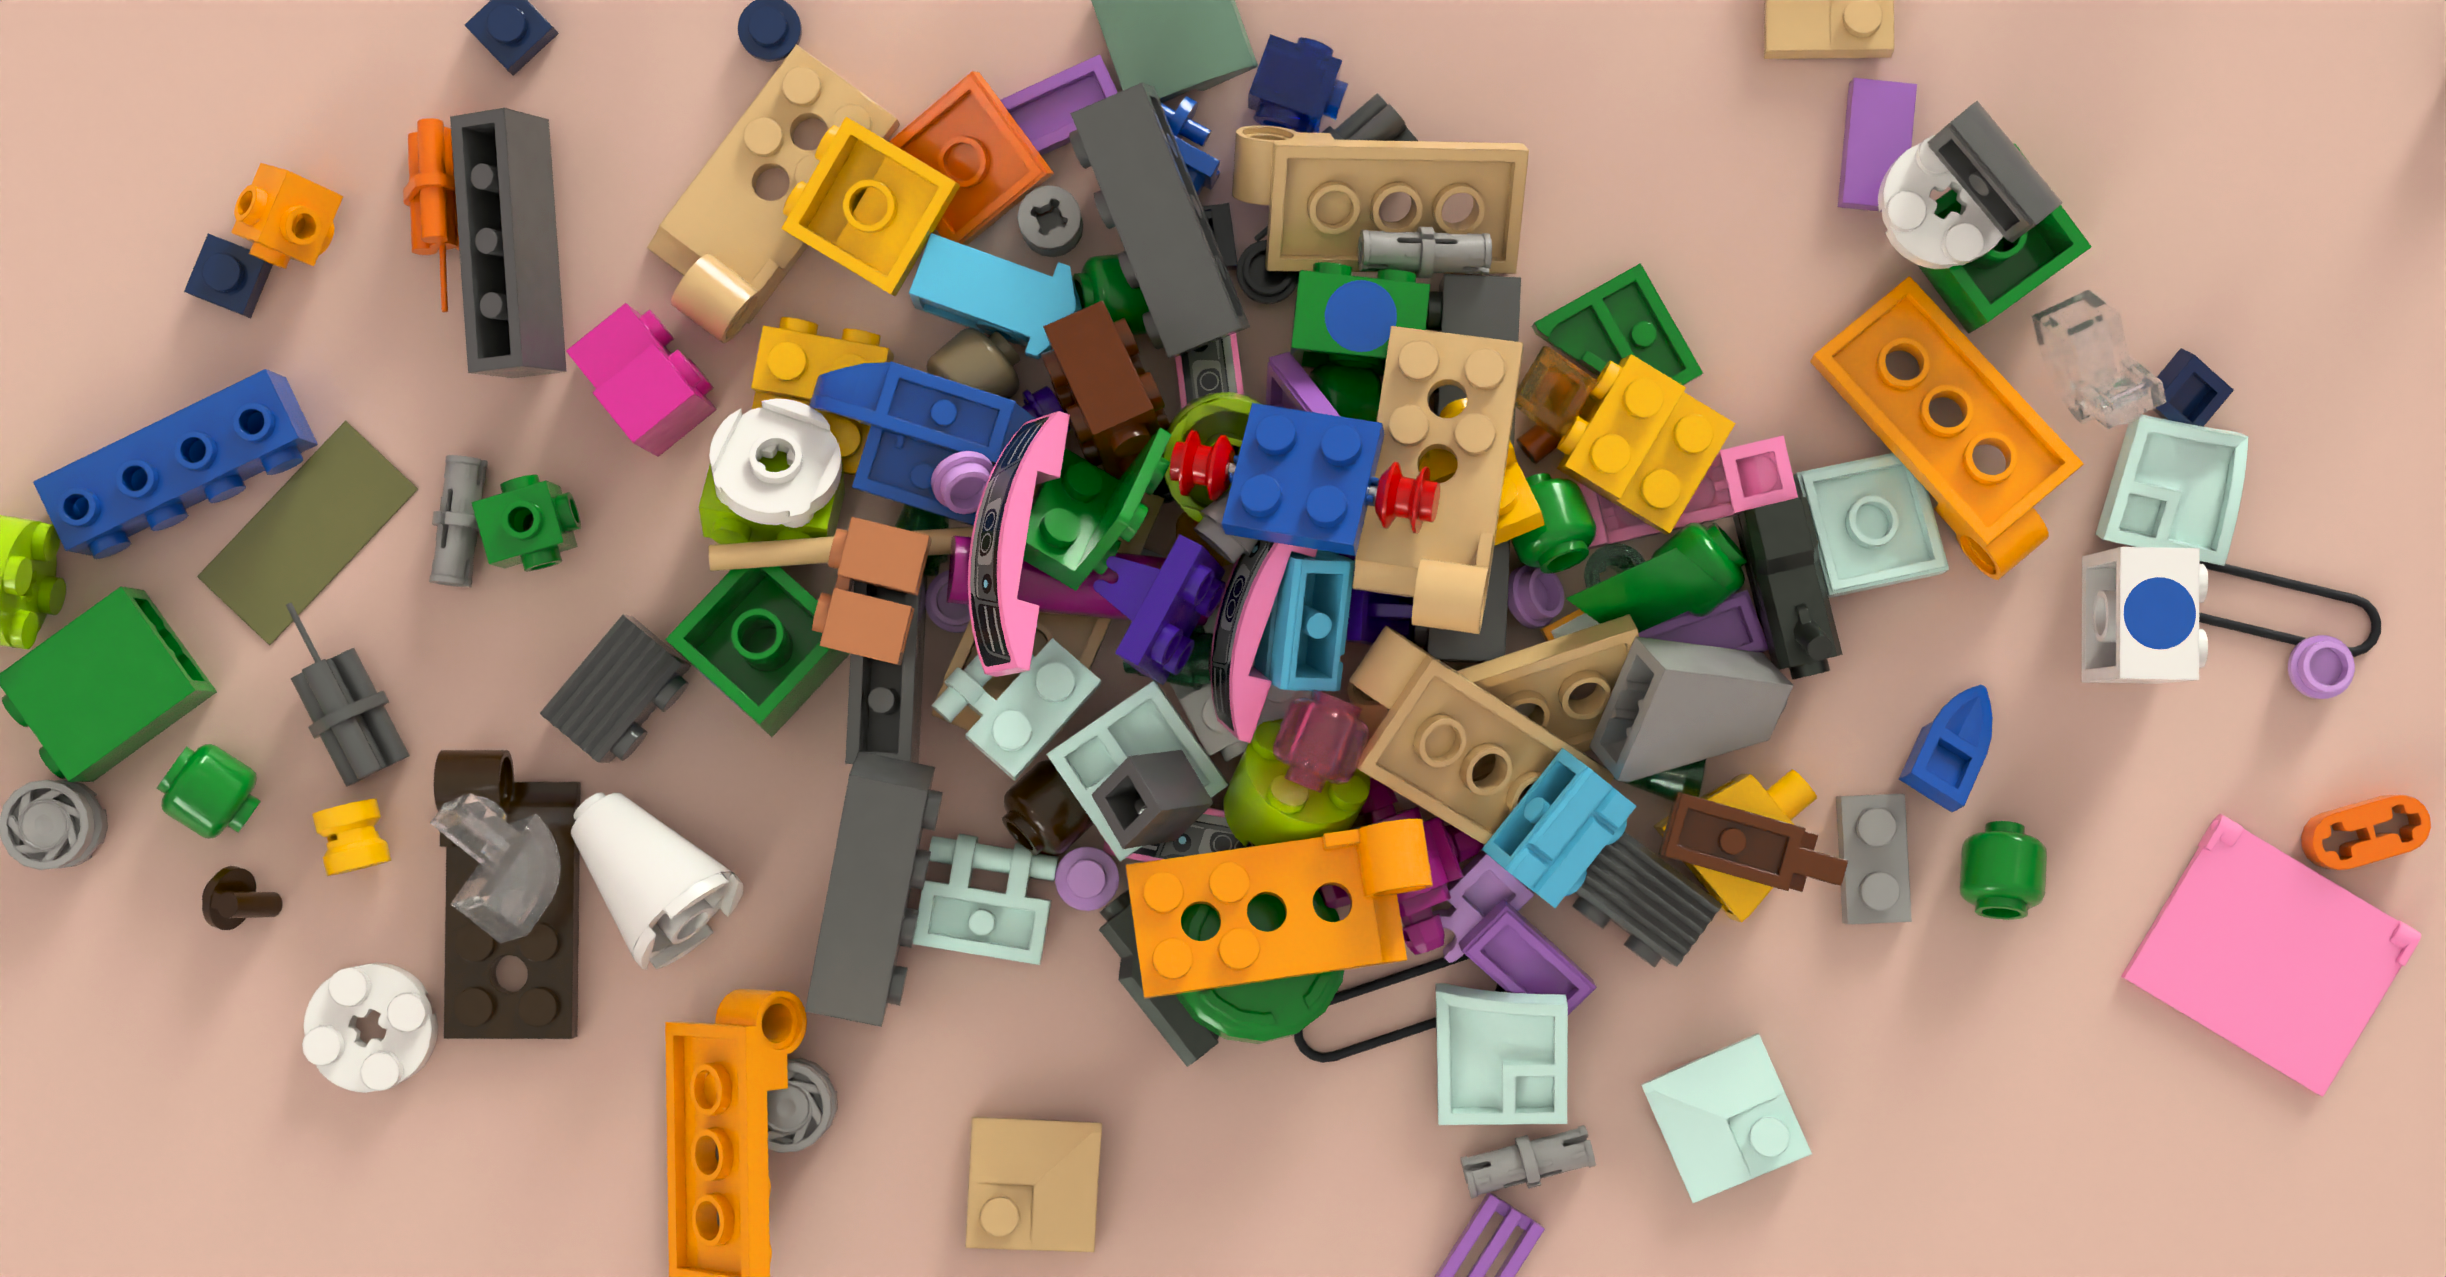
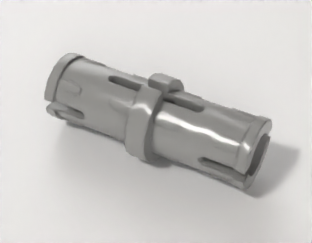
(1425, 252)
(457, 522)
(1528, 1161)

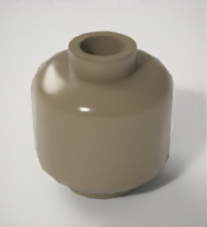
(978, 362)

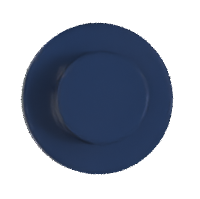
(769, 29)

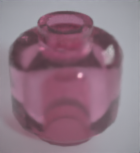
(1320, 740)

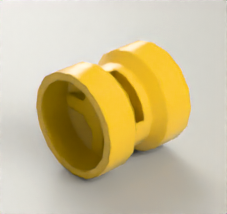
(351, 837)

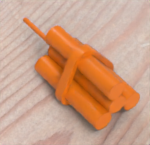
(432, 194)

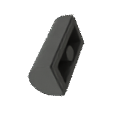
(1994, 172)

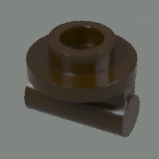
(233, 898)

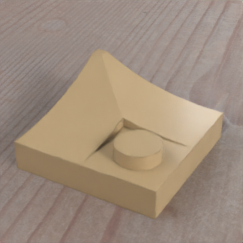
(1828, 29)
(1033, 1184)

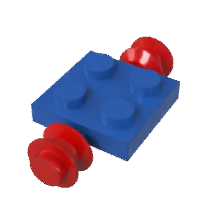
(1304, 479)

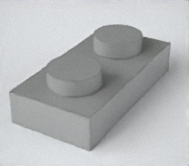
(1876, 847)

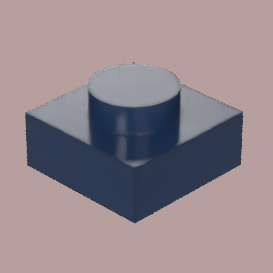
(511, 31)
(228, 276)
(2191, 390)

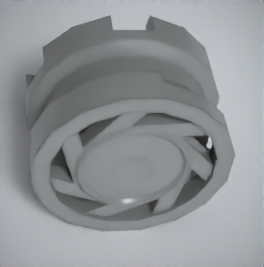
(52, 824)
(802, 1110)

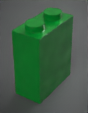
(104, 686)

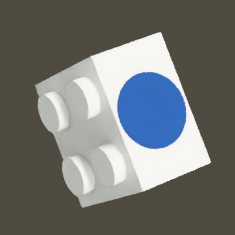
(2143, 615)

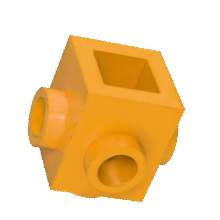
(285, 217)

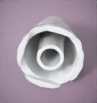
(651, 879)

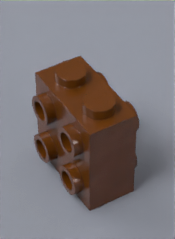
(1103, 387)

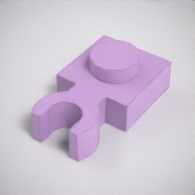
(1475, 895)

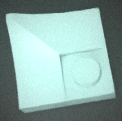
(2176, 488)
(1134, 727)
(1501, 1057)
(1726, 1118)

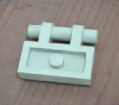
(1026, 713)
(982, 919)

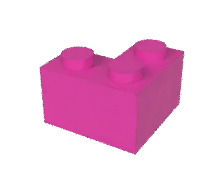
(640, 382)

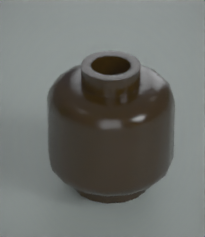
(1044, 811)

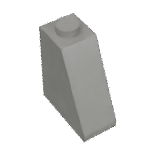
(1686, 706)

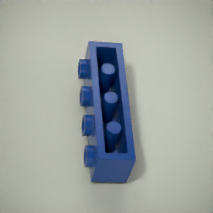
(176, 464)

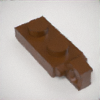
(1746, 845)

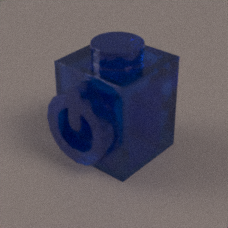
(1297, 85)

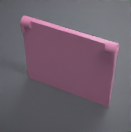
(2271, 955)

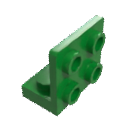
(1086, 511)

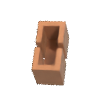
(881, 558)

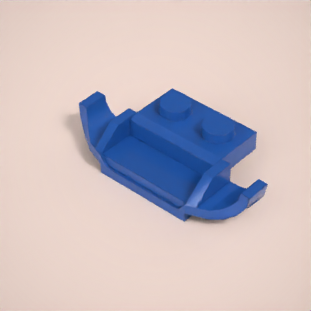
(915, 426)

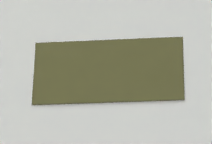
(307, 532)

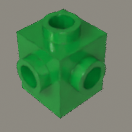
(506, 520)

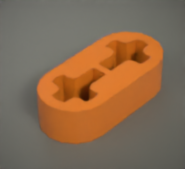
(2368, 846)

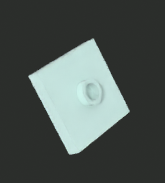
(1871, 524)

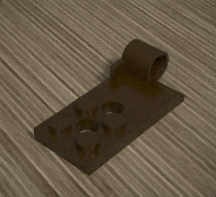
(472, 996)

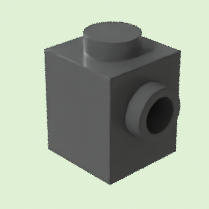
(1152, 798)

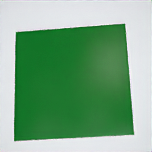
(1650, 591)

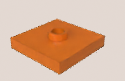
(980, 148)

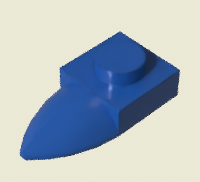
(1951, 750)

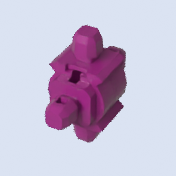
(1445, 849)

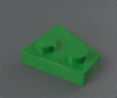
(1620, 321)

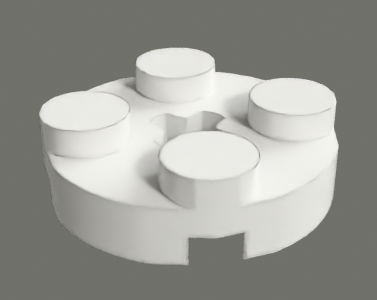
(1911, 217)
(781, 496)
(335, 1042)

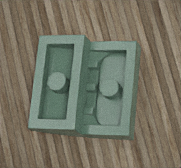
(1175, 43)

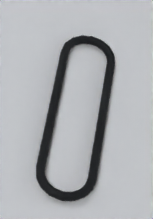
(2299, 586)
(1386, 1038)

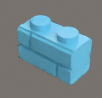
(1308, 624)
(1559, 828)

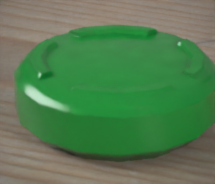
(1266, 1008)

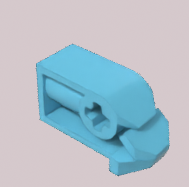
(992, 293)

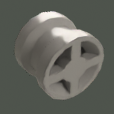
(1057, 237)

